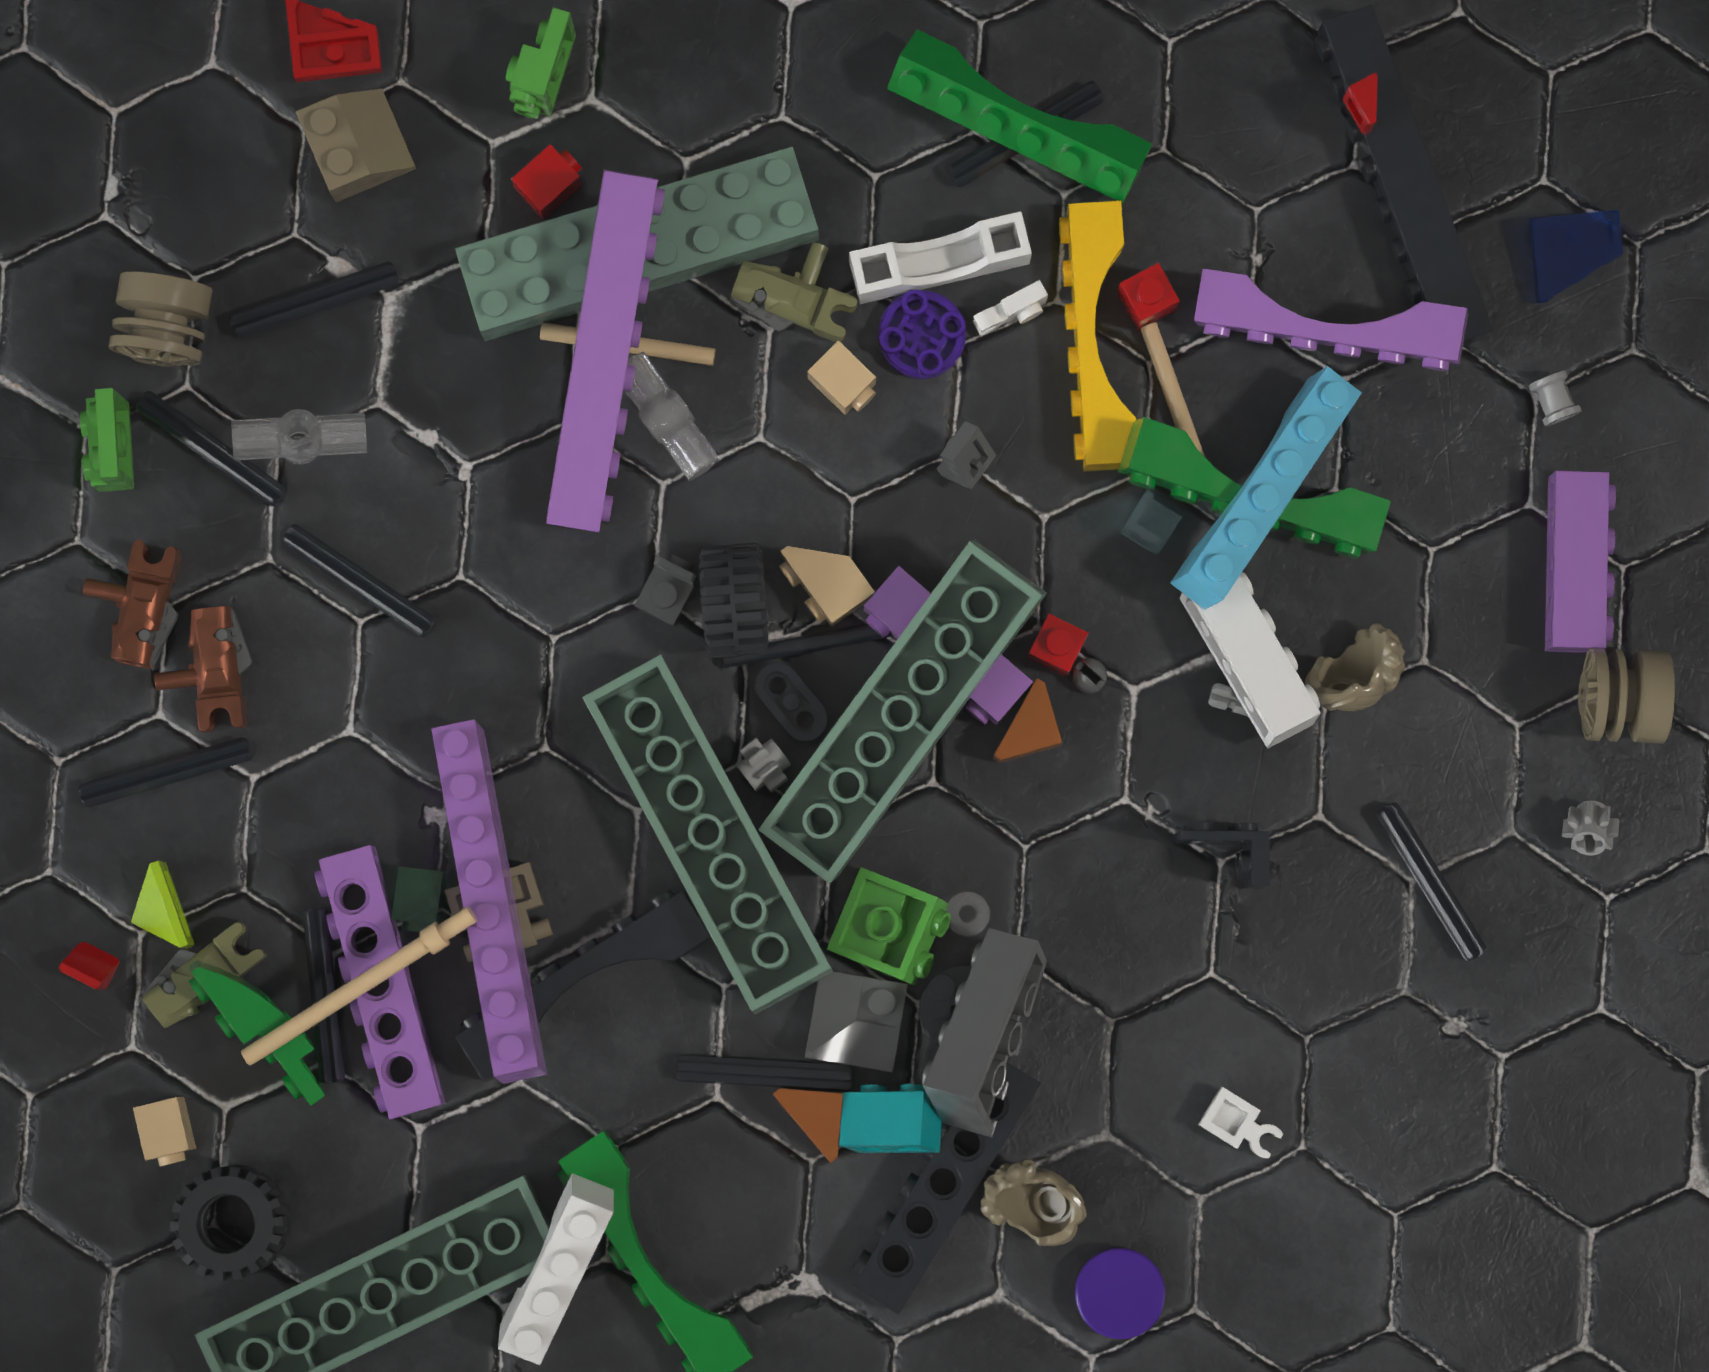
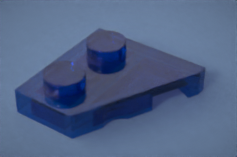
(1571, 248)

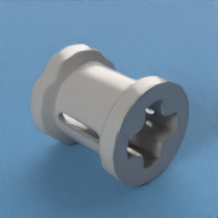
(1555, 398)

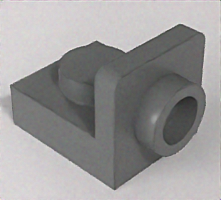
(966, 456)
(667, 589)

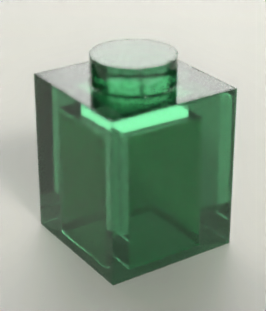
(418, 897)

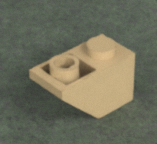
(830, 581)

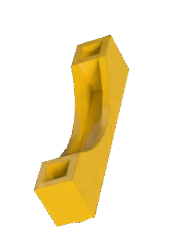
(1094, 244)

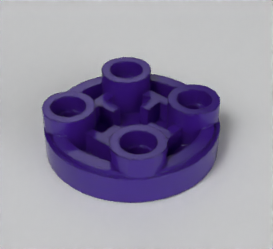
(922, 334)
(1119, 1293)

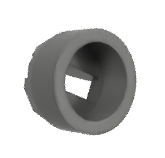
(1082, 682)

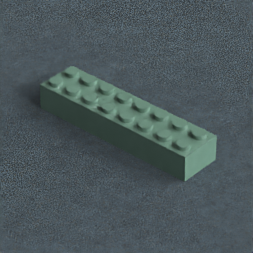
(702, 229)
(902, 711)
(707, 835)
(387, 1288)

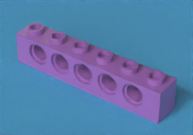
(424, 1087)

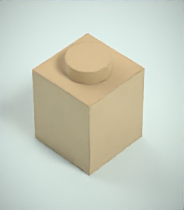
(843, 379)
(165, 1130)

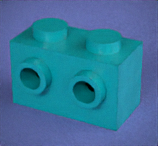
(890, 1121)

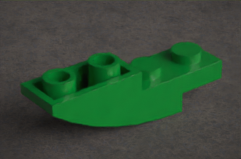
(250, 1012)

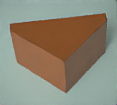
(1032, 728)
(817, 1115)

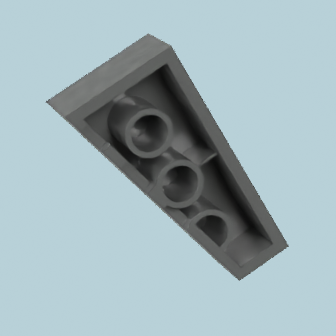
(984, 1031)

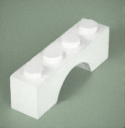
(970, 253)
(568, 1248)

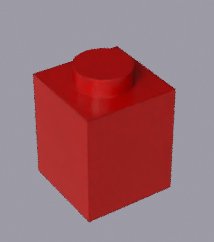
(548, 180)
(1147, 296)
(1057, 645)

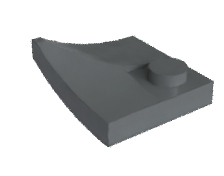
(856, 1021)

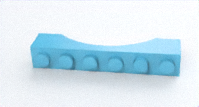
(1251, 514)

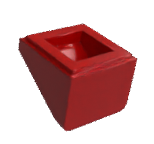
(1362, 102)
(90, 965)

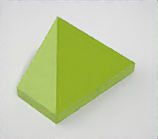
(160, 909)

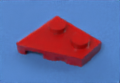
(329, 44)

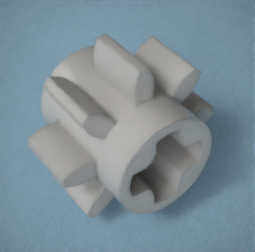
(763, 764)
(1590, 828)

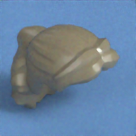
(1361, 673)
(1033, 1202)

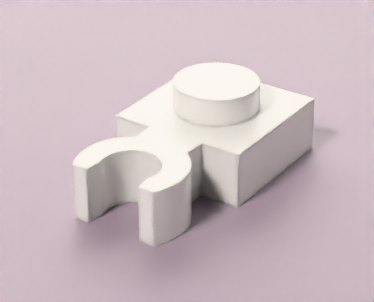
(1021, 305)
(1233, 1121)

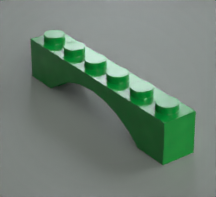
(1086, 152)
(1170, 459)
(704, 1336)

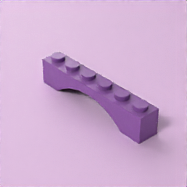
(1422, 332)

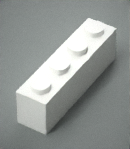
(1256, 663)

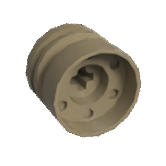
(160, 319)
(1634, 695)

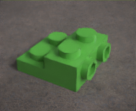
(539, 72)
(109, 441)
(890, 927)

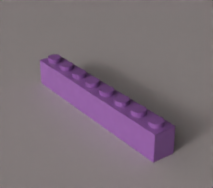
(602, 350)
(489, 892)

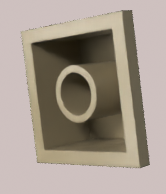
(355, 141)

